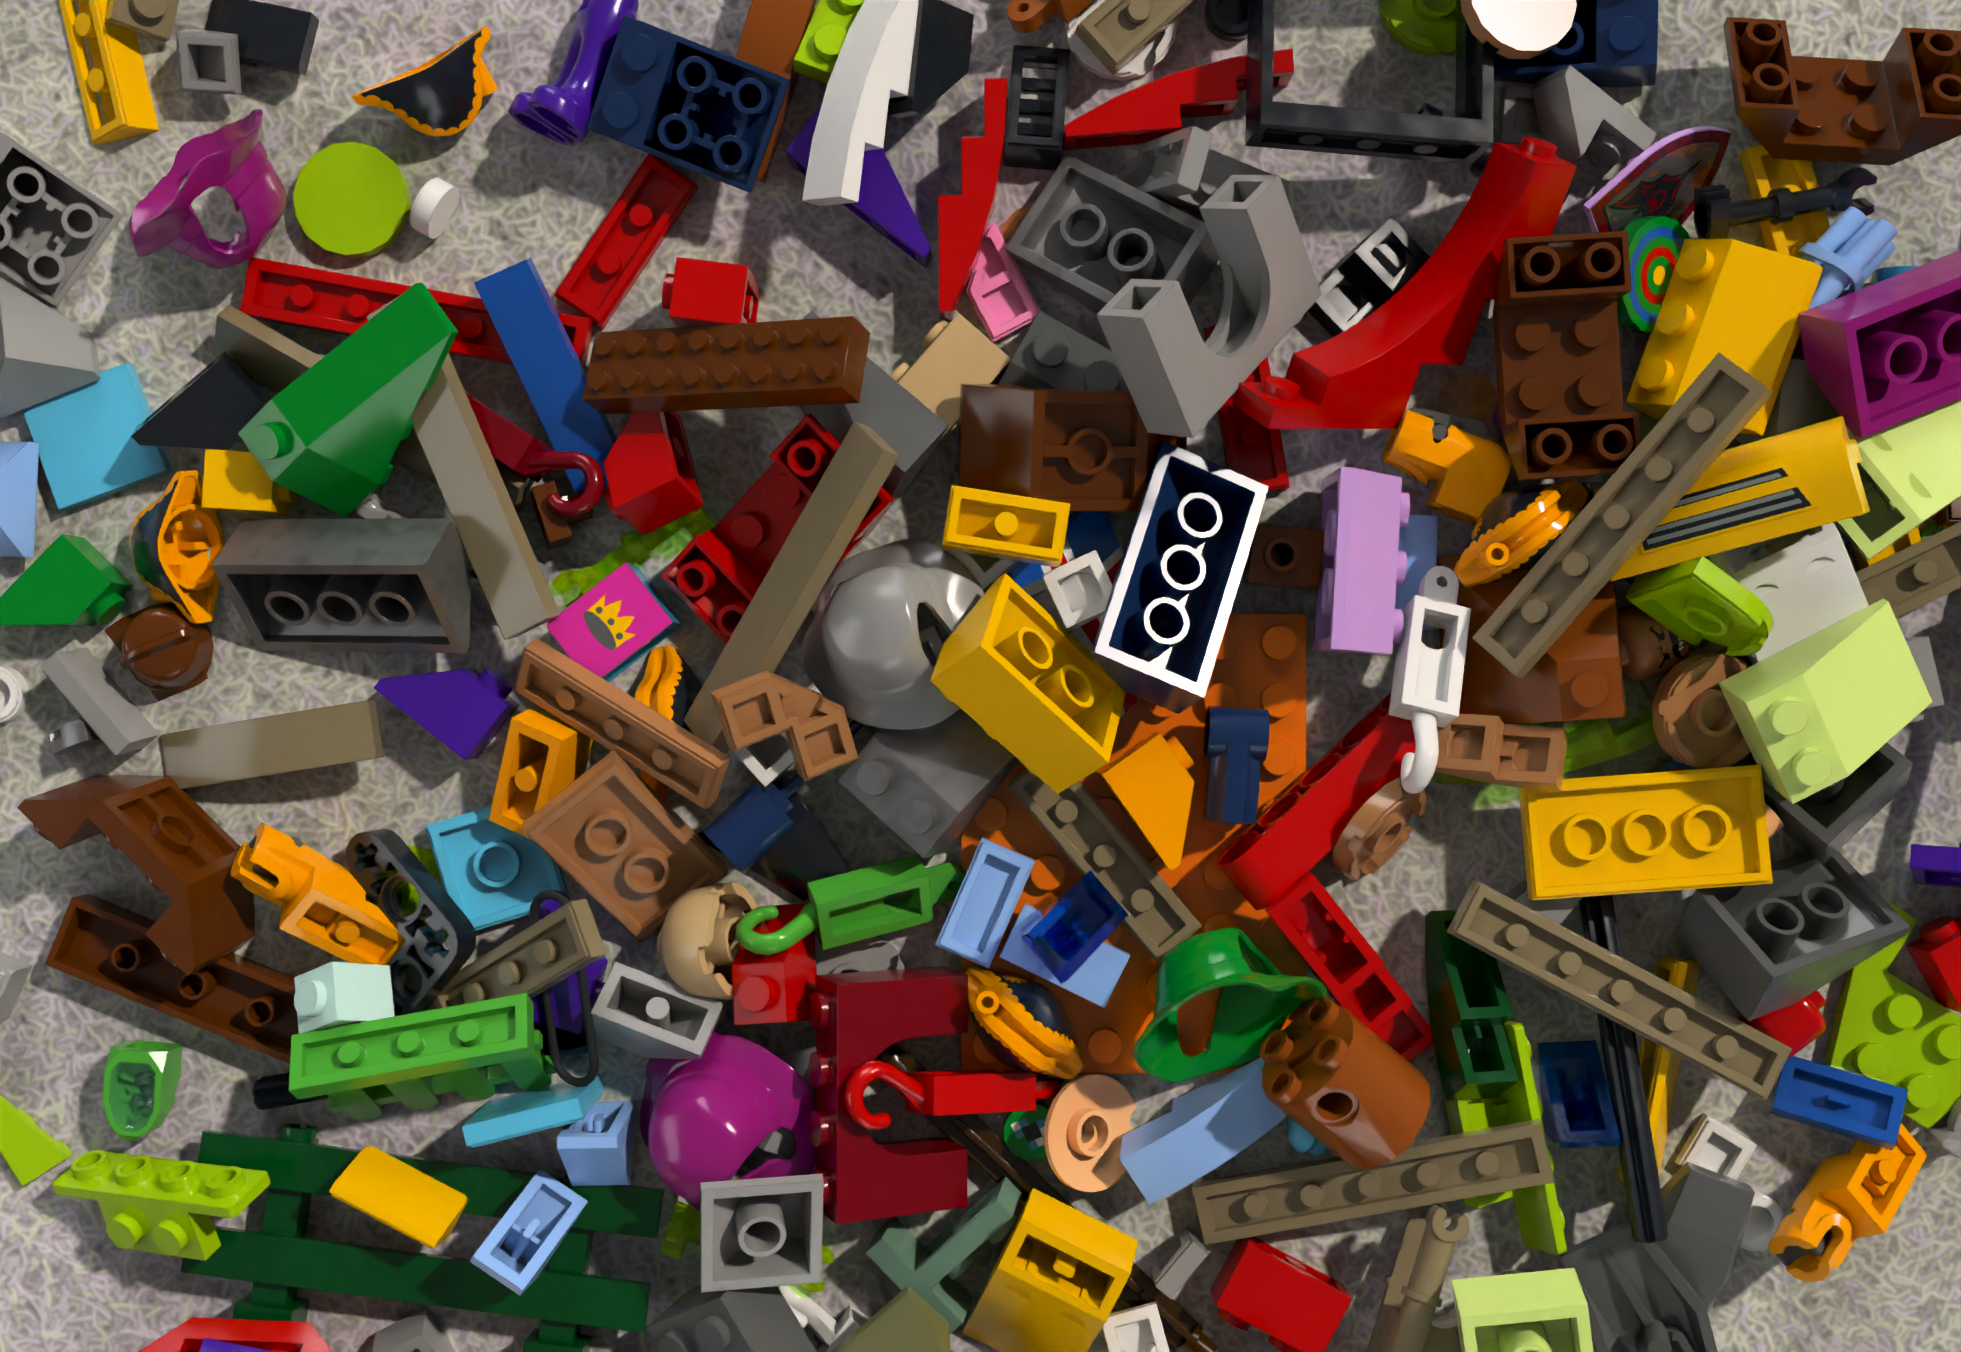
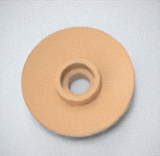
(1092, 1159)

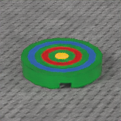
(1653, 256)

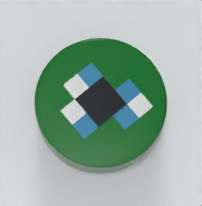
(1025, 1132)

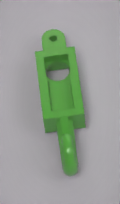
(853, 908)

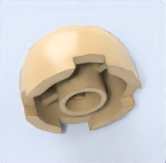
(701, 940)

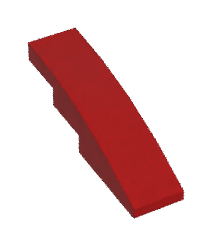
(1159, 105)
(966, 216)
(1349, 966)

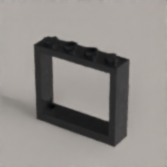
(1367, 131)

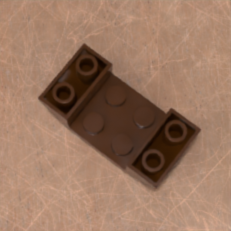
(1845, 106)
(1563, 354)
(1057, 445)
(170, 843)

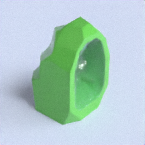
(140, 1086)

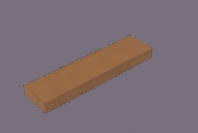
(621, 723)

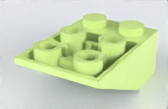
(1906, 477)

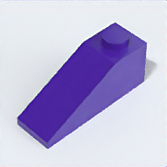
(880, 197)

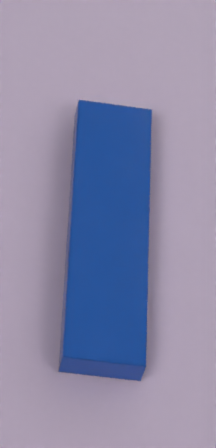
(546, 363)

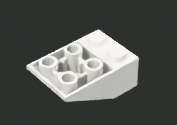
(1801, 581)

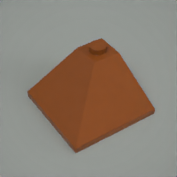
(1570, 682)

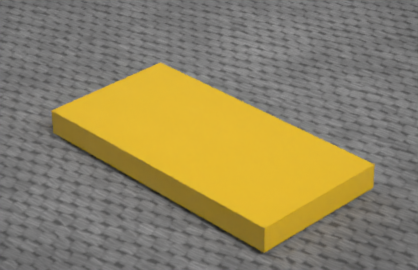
(1646, 833)

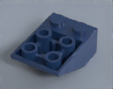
(1608, 44)
(688, 104)

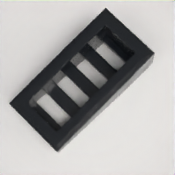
(1035, 143)

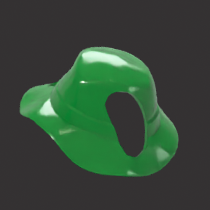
(1250, 1006)

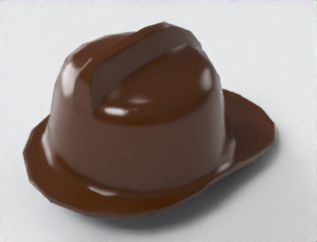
(163, 649)

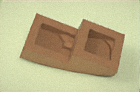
(1502, 753)

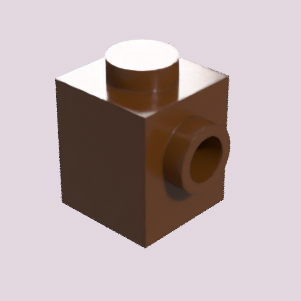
(1284, 557)

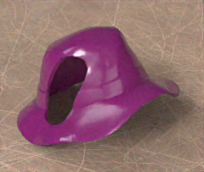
(224, 158)
(716, 1110)

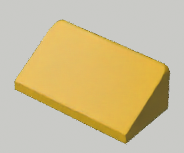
(1006, 526)
(400, 1196)

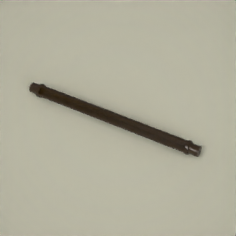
(998, 1162)

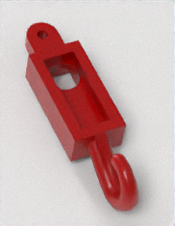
(948, 1091)

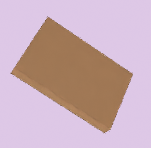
(623, 845)

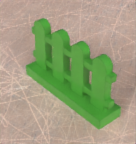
(412, 1048)

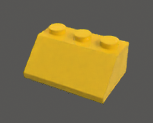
(1730, 303)
(1031, 686)

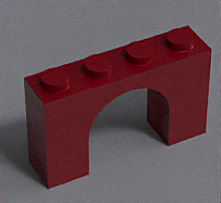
(855, 1022)

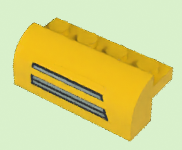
(1759, 495)

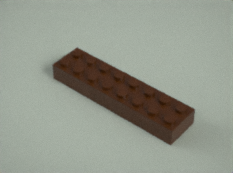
(728, 366)
(225, 997)

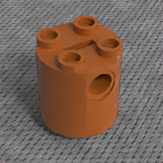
(1345, 1085)

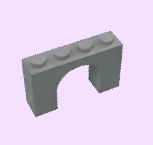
(1267, 290)

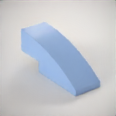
(1199, 1132)

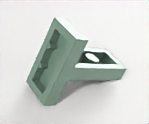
(934, 1268)

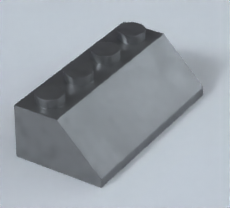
(350, 584)

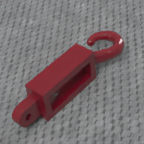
(535, 458)

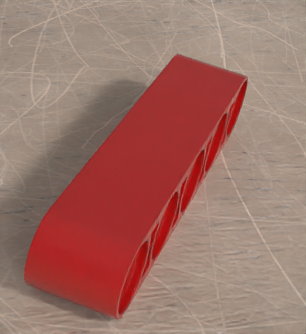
(1317, 808)

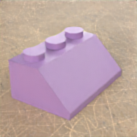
(1360, 563)

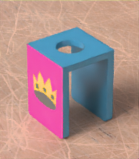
(614, 623)

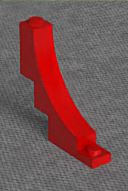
(1371, 368)

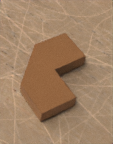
(772, 704)

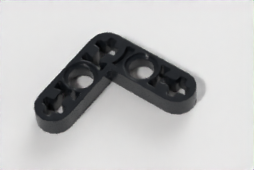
(423, 943)

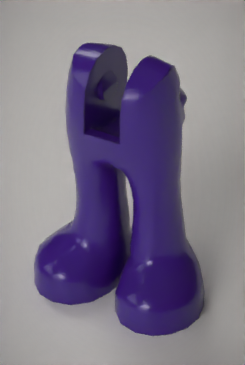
(566, 107)

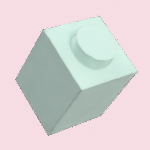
(342, 995)

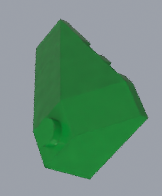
(346, 414)

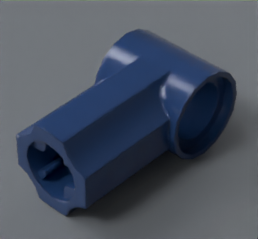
(1234, 747)

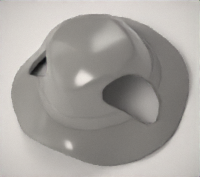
(867, 635)

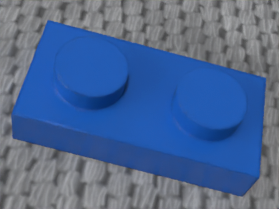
(1839, 1102)

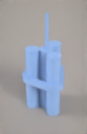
(1848, 254)

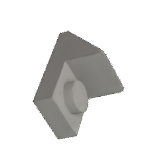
(1583, 117)

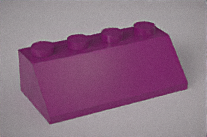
(1889, 346)

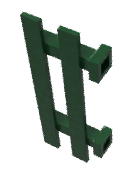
(284, 1259)

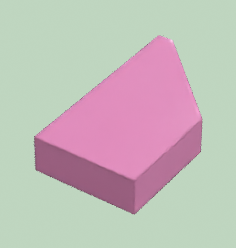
(1000, 290)

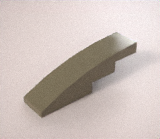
(273, 744)

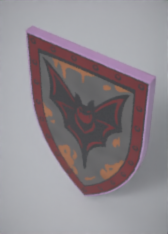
(1660, 179)

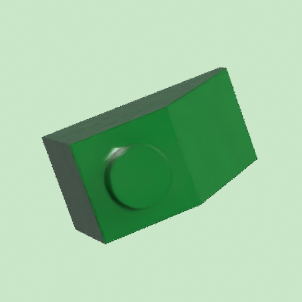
(65, 588)

